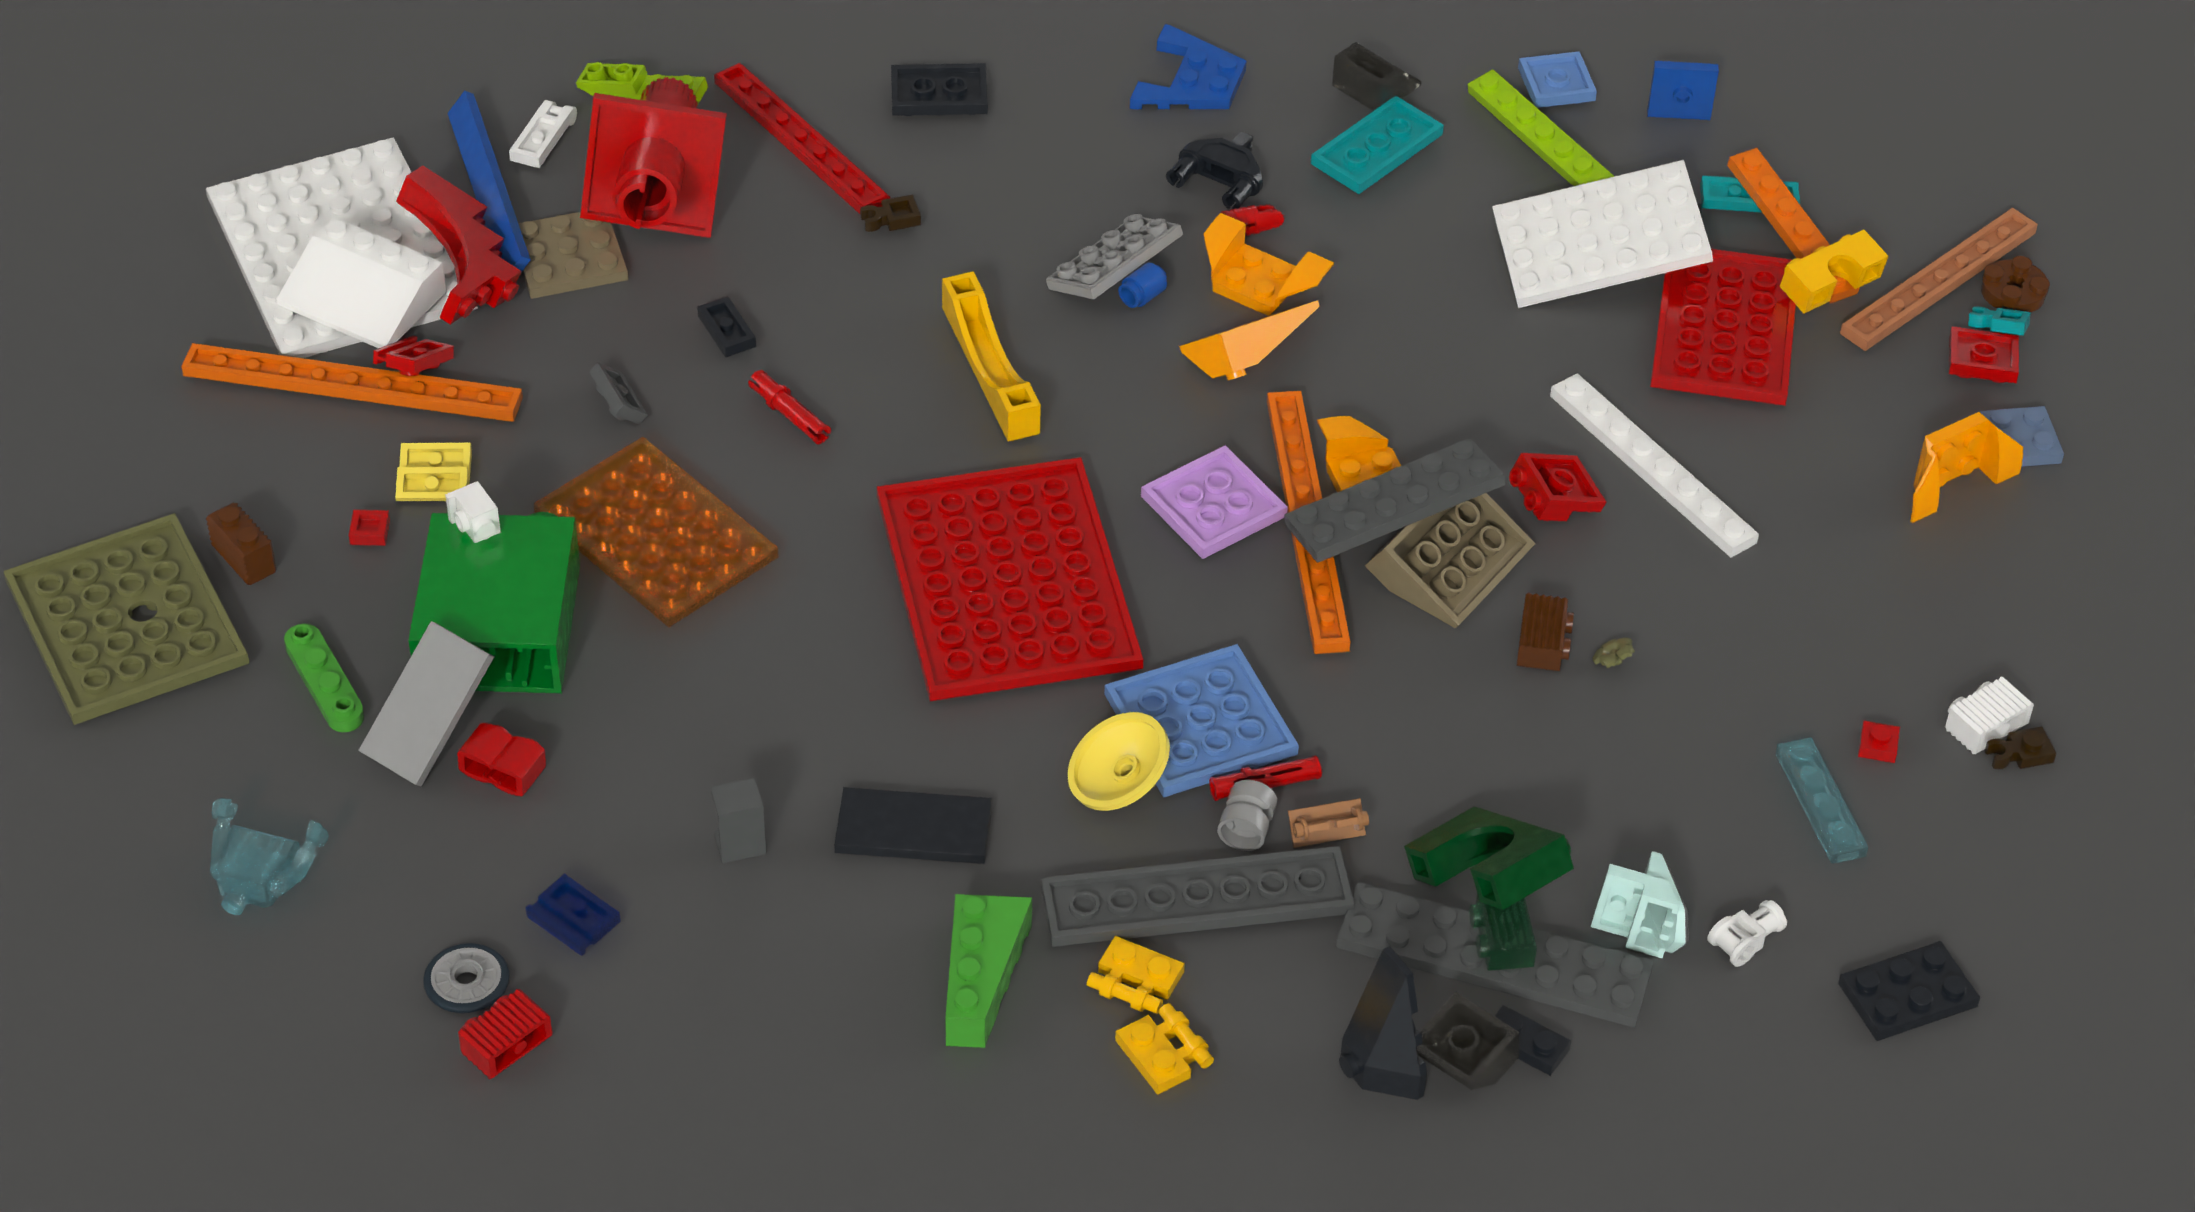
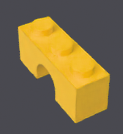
(1812, 280)

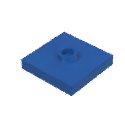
(1682, 90)

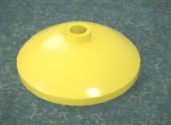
(1118, 761)

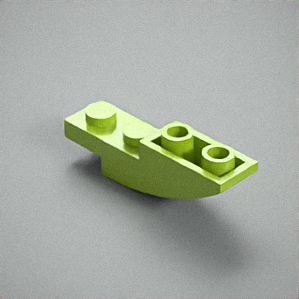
(629, 80)

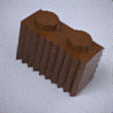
(241, 543)
(1543, 632)

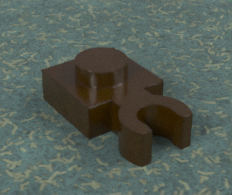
(894, 212)
(2026, 747)

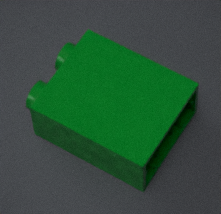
(504, 596)

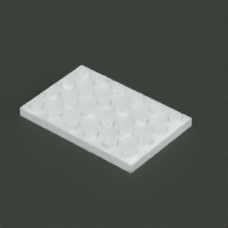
(1602, 234)

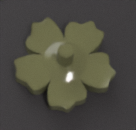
(1614, 652)

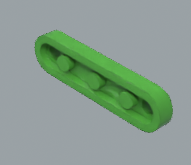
(324, 678)

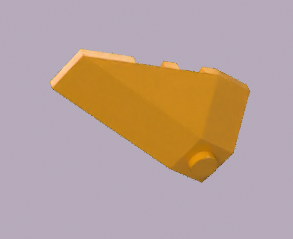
(1246, 344)

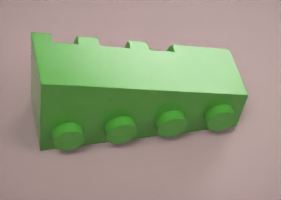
(983, 954)

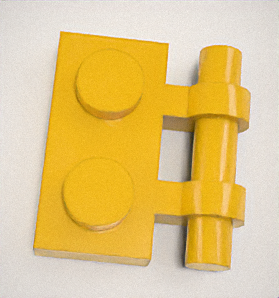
(1138, 967)
(1154, 1054)

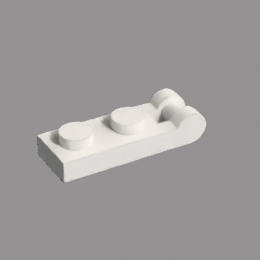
(542, 133)

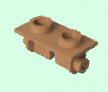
(1327, 822)

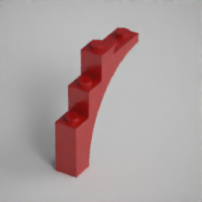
(471, 246)

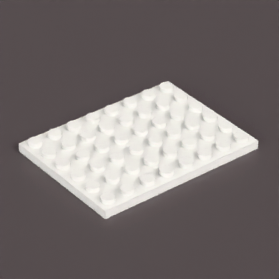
(278, 212)

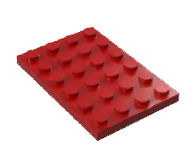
(1726, 329)

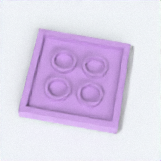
(1213, 501)

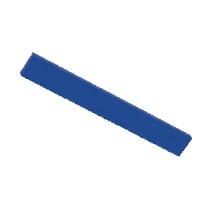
(487, 178)

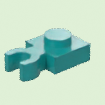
(2001, 320)

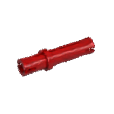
(779, 398)
(1272, 776)

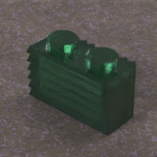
(1504, 936)

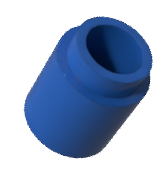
(1143, 285)

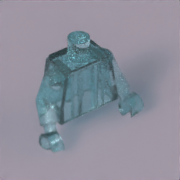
(255, 864)

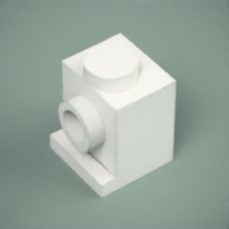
(473, 512)

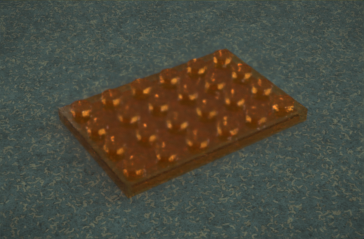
(658, 531)

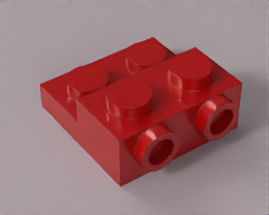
(1555, 486)

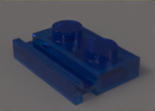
(573, 914)

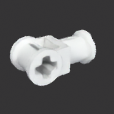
(1744, 933)

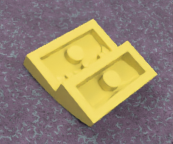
(432, 470)

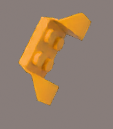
(1254, 275)
(1354, 451)
(1957, 452)

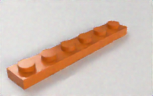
(1782, 210)

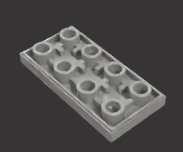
(1113, 256)
(426, 703)

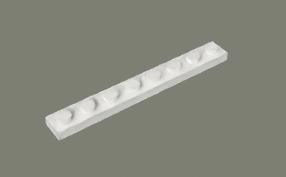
(1654, 465)

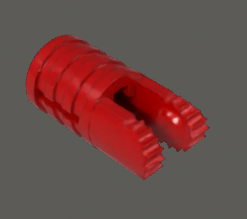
(1257, 218)

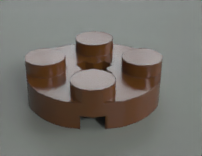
(2000, 281)

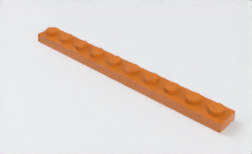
(352, 382)
(1300, 488)

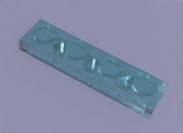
(1821, 800)

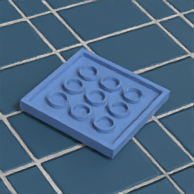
(1212, 716)

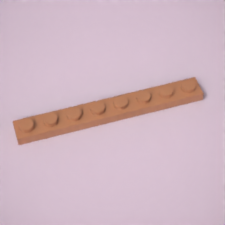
(1938, 279)

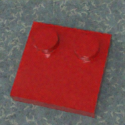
(1984, 355)

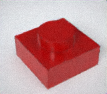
(369, 527)
(1879, 741)

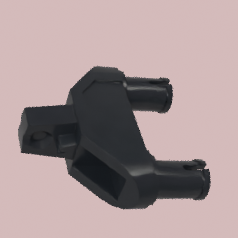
(1223, 162)

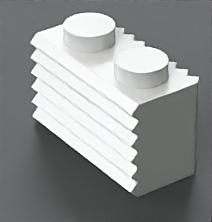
(1988, 714)

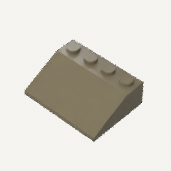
(1451, 558)

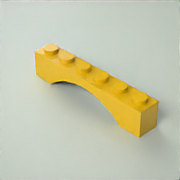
(1007, 393)

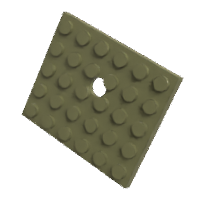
(83, 626)

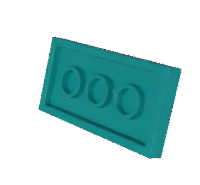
(1377, 144)

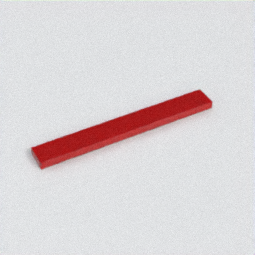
(800, 137)

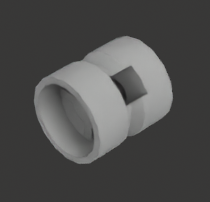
(1247, 815)

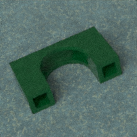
(1507, 855)

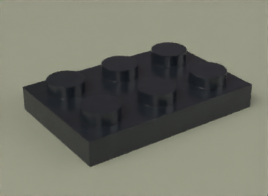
(939, 89)
(1909, 990)

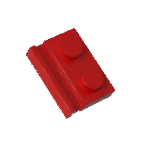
(413, 356)

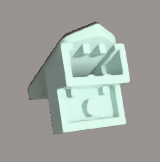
(1643, 908)

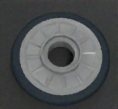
(477, 995)

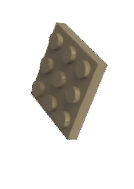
(570, 255)

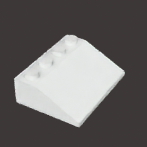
(362, 283)

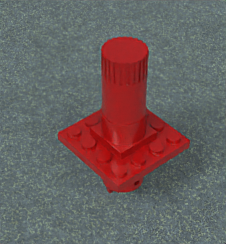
(654, 160)

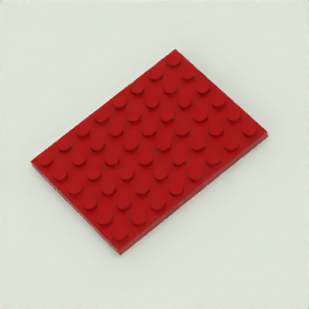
(1008, 579)

